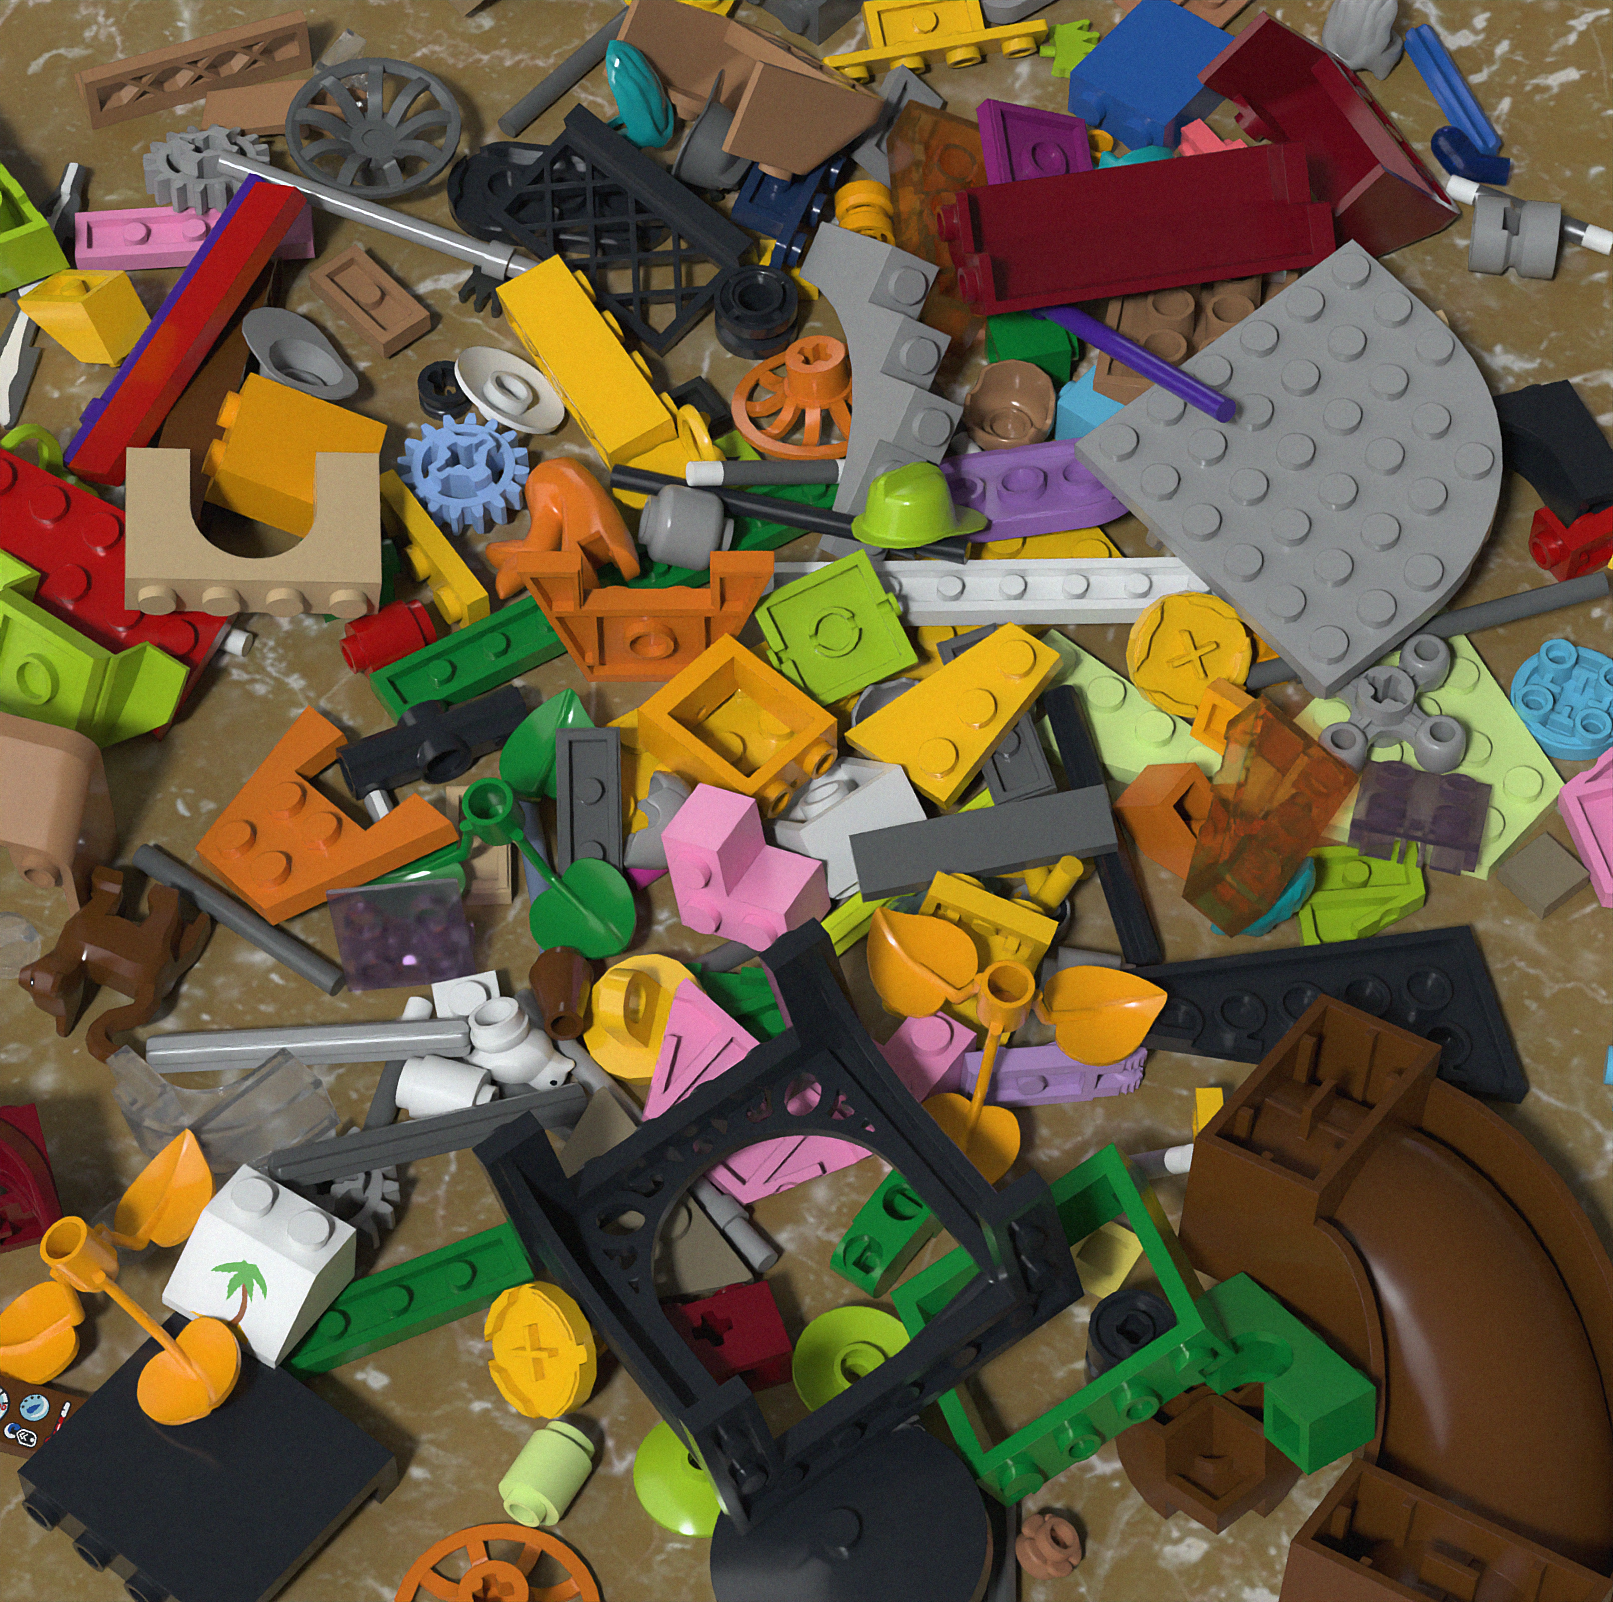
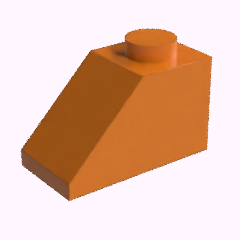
(1166, 812)

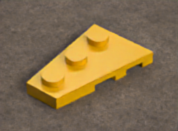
(959, 713)

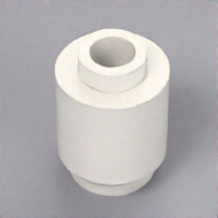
(442, 1086)

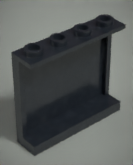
(206, 1503)

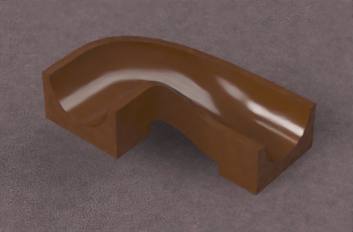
(1456, 1283)

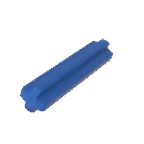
(1450, 88)

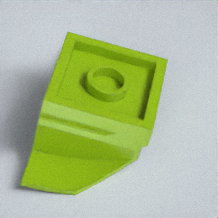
(72, 681)

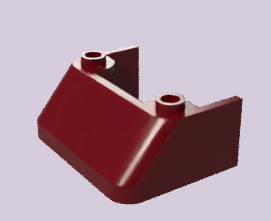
(1352, 147)

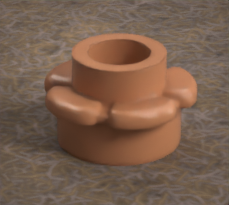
(1048, 1547)

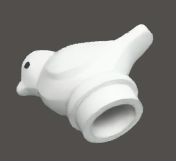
(513, 1047)

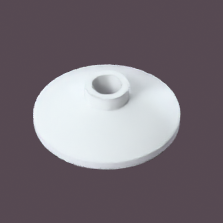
(508, 390)

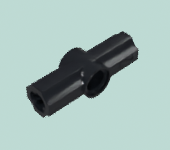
(431, 742)

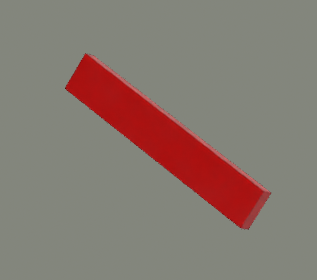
(188, 332)

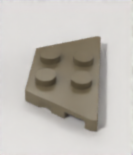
(690, 1250)

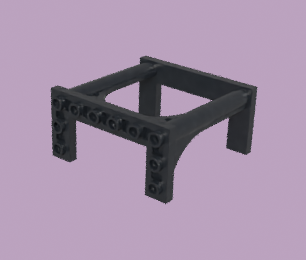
(559, 1224)

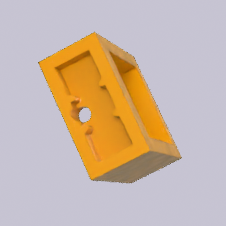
(700, 689)

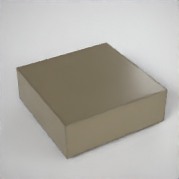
(1543, 875)

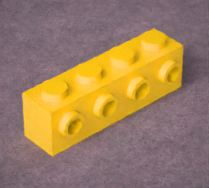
(586, 362)

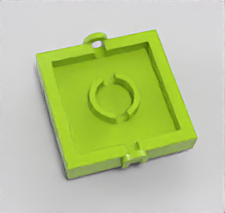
(835, 631)

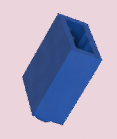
(1145, 78)

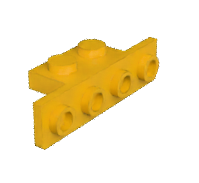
(932, 33)

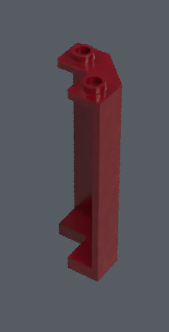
(1134, 228)

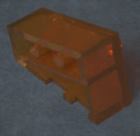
(1264, 815)

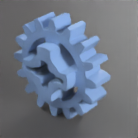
(464, 472)

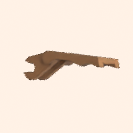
(264, 107)

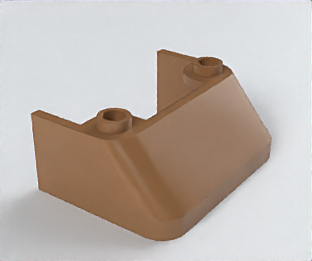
(784, 100)
(54, 807)

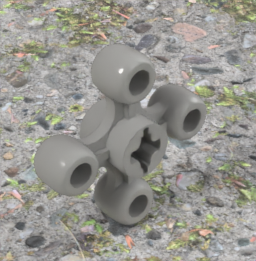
(1387, 713)

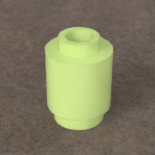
(547, 1474)

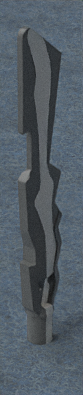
(17, 356)

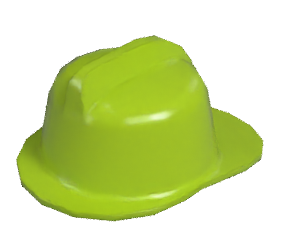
(912, 509)

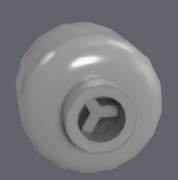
(684, 527)

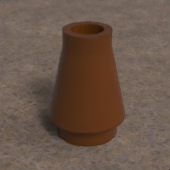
(562, 989)

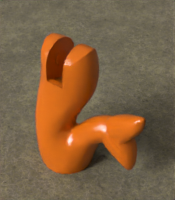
(572, 512)

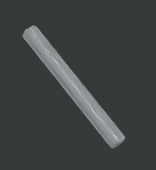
(309, 1044)

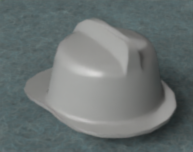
(297, 354)

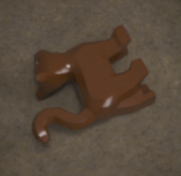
(117, 953)

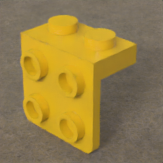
(998, 930)

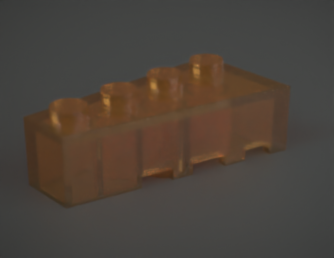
(926, 156)

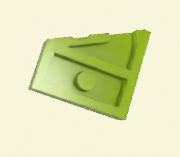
(1358, 894)

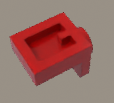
(1575, 550)

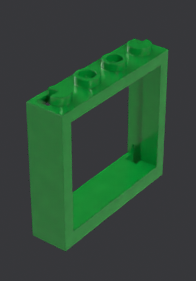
(1122, 1396)

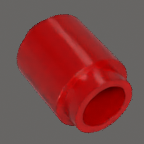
(386, 636)

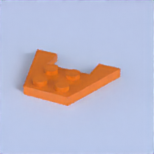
(643, 632)
(290, 844)

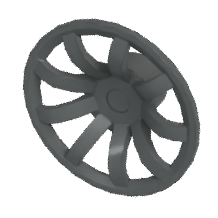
(373, 140)

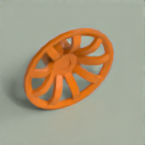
(814, 381)
(494, 1578)

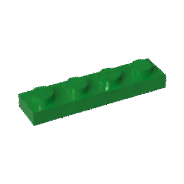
(411, 1300)

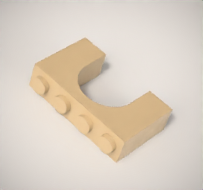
(180, 570)

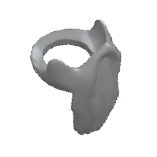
(1361, 34)

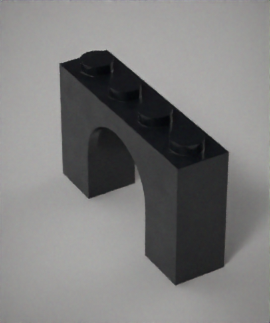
(1556, 448)

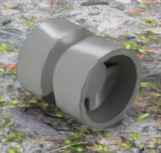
(1514, 236)

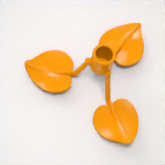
(1096, 1013)
(159, 1206)

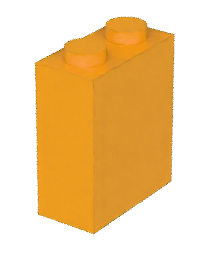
(271, 449)

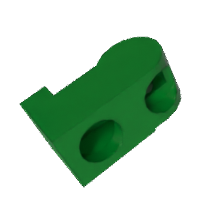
(884, 1237)

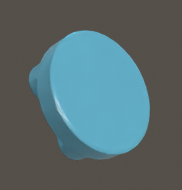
(1566, 700)

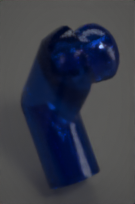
(1462, 158)

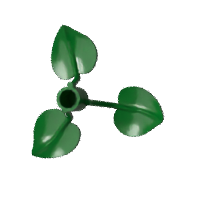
(592, 901)

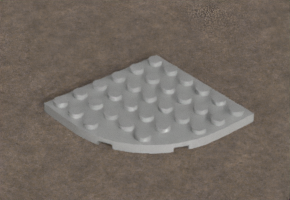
(1341, 483)

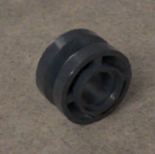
(756, 312)

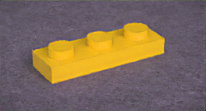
(430, 555)

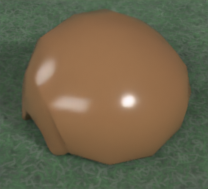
(1010, 406)

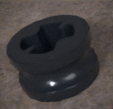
(435, 406)

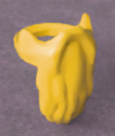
(672, 456)

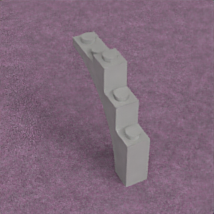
(891, 359)

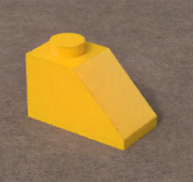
(89, 313)

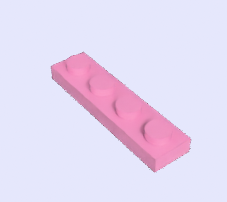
(164, 238)

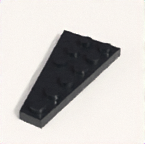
(1413, 980)

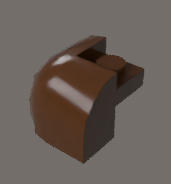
(1207, 1457)

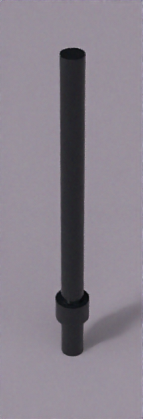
(783, 512)

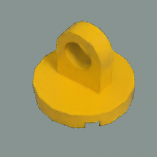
(1185, 646)
(630, 1015)
(542, 1350)

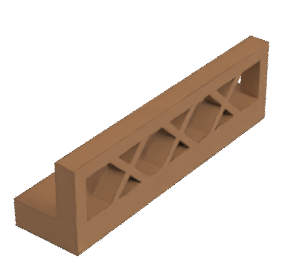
(193, 68)

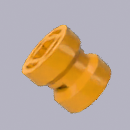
(866, 209)

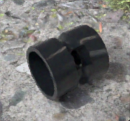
(1122, 1327)

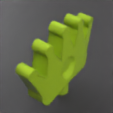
(1069, 46)

